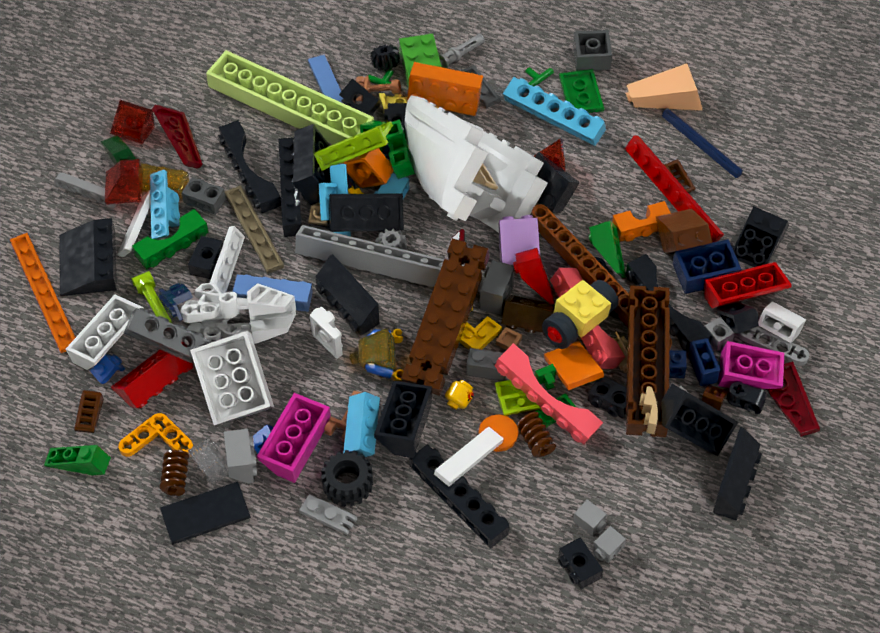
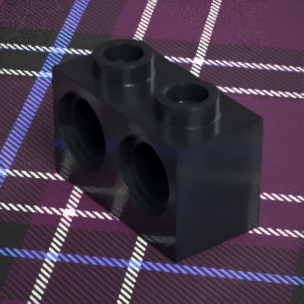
(613, 393)

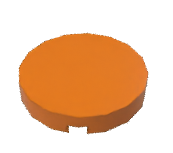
(504, 427)

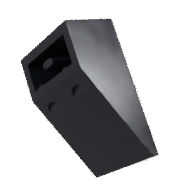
(760, 237)

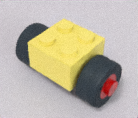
(579, 312)

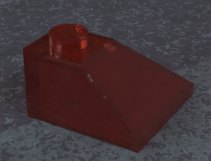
(124, 182)

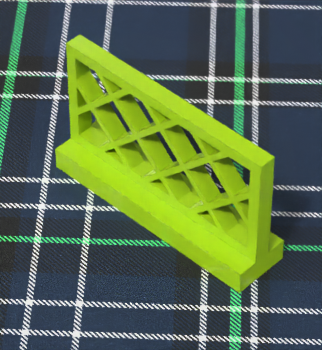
(353, 146)

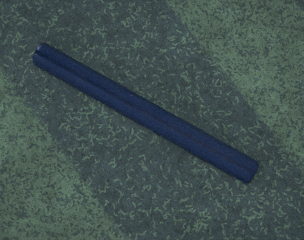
(702, 143)

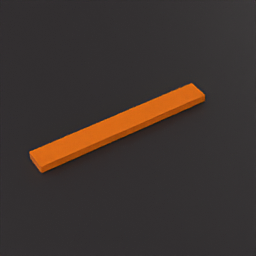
(43, 291)

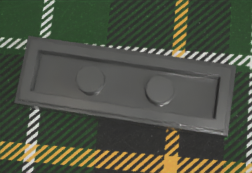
(488, 95)

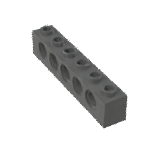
(155, 338)

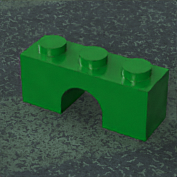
(399, 153)

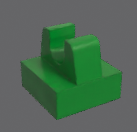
(546, 376)

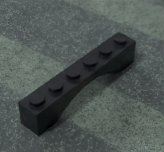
(263, 192)
(289, 194)
(643, 273)

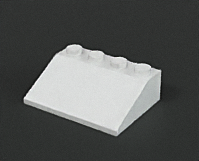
(232, 378)

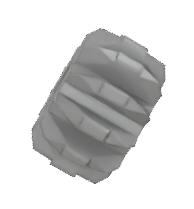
(392, 239)

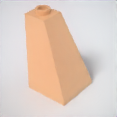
(666, 90)

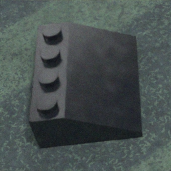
(88, 258)

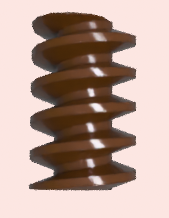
(535, 435)
(174, 472)

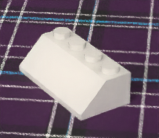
(101, 332)

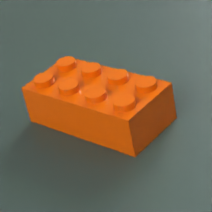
(446, 88)

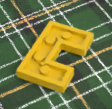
(480, 335)

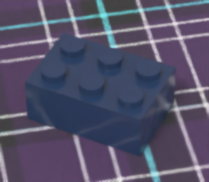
(704, 262)

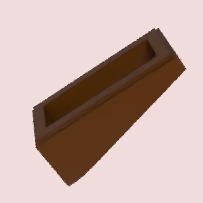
(676, 165)
(89, 399)

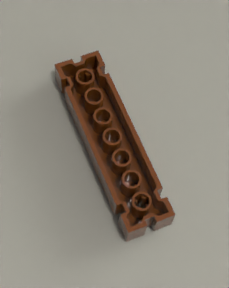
(446, 315)
(647, 354)

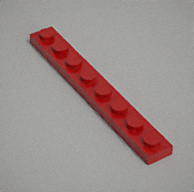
(667, 182)

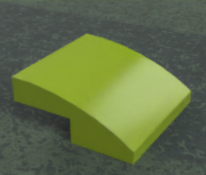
(513, 399)

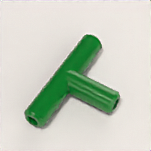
(538, 78)
(385, 80)

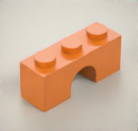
(630, 227)

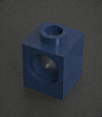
(677, 364)

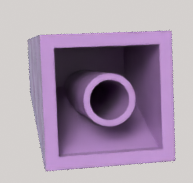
(517, 236)

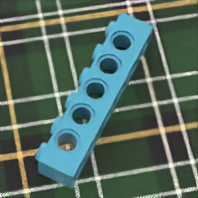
(590, 134)

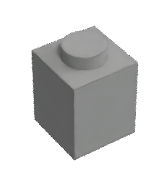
(590, 518)

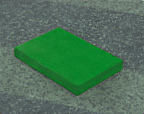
(582, 90)

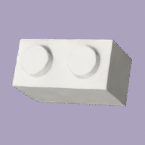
(781, 322)

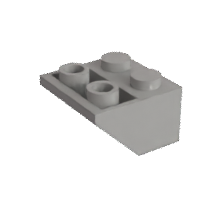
(240, 455)

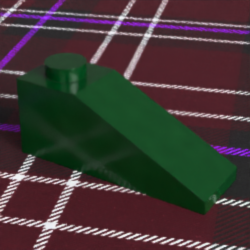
(117, 149)

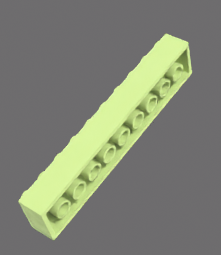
(284, 98)

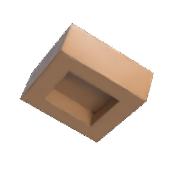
(507, 338)

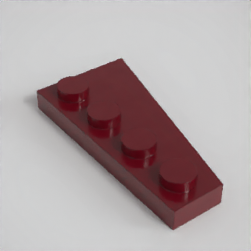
(179, 134)
(794, 402)

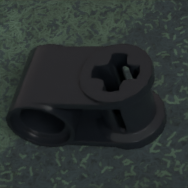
(747, 397)

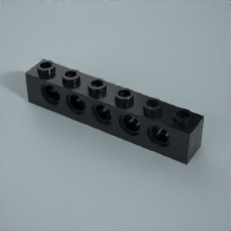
(488, 533)

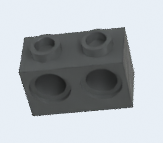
(203, 195)

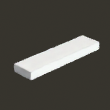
(135, 225)
(227, 259)
(468, 456)

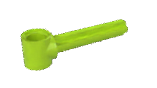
(145, 286)

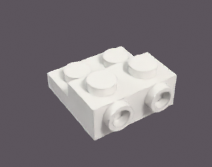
(325, 332)

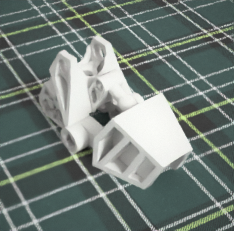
(269, 312)

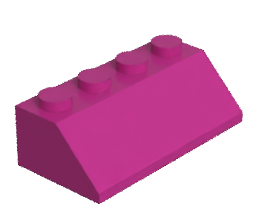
(294, 437)

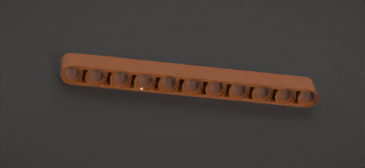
(582, 259)

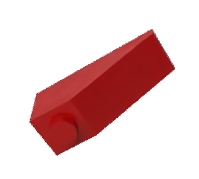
(533, 273)

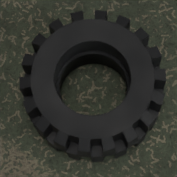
(347, 492)

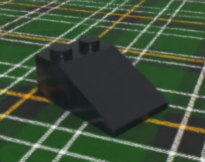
(559, 186)

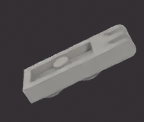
(327, 514)

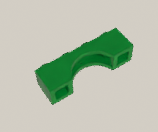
(152, 251)

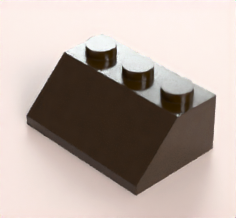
(526, 313)

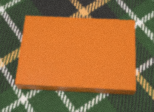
(574, 365)

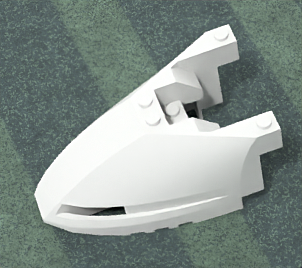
(449, 155)

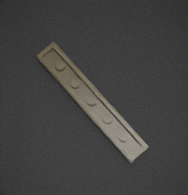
(254, 229)

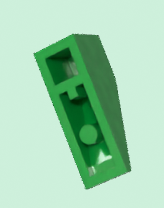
(606, 241)

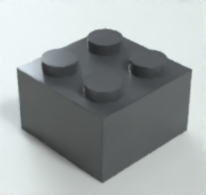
(592, 50)
(496, 287)

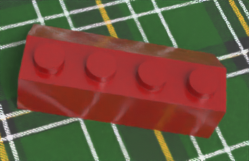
(745, 285)
(150, 378)

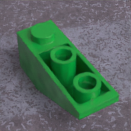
(79, 459)

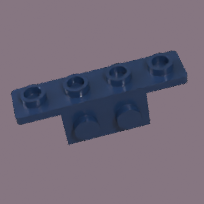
(173, 297)

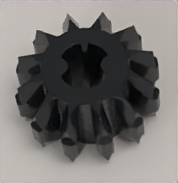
(385, 57)

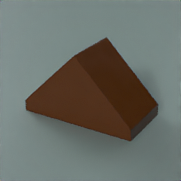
(714, 396)

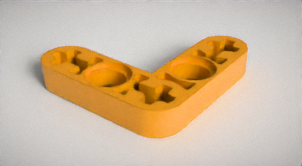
(154, 431)

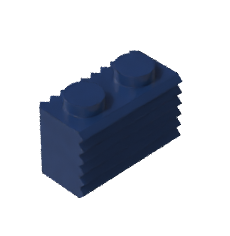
(704, 362)

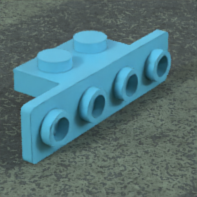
(338, 185)
(163, 206)

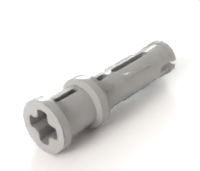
(454, 53)

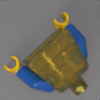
(378, 353)

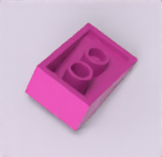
(751, 366)

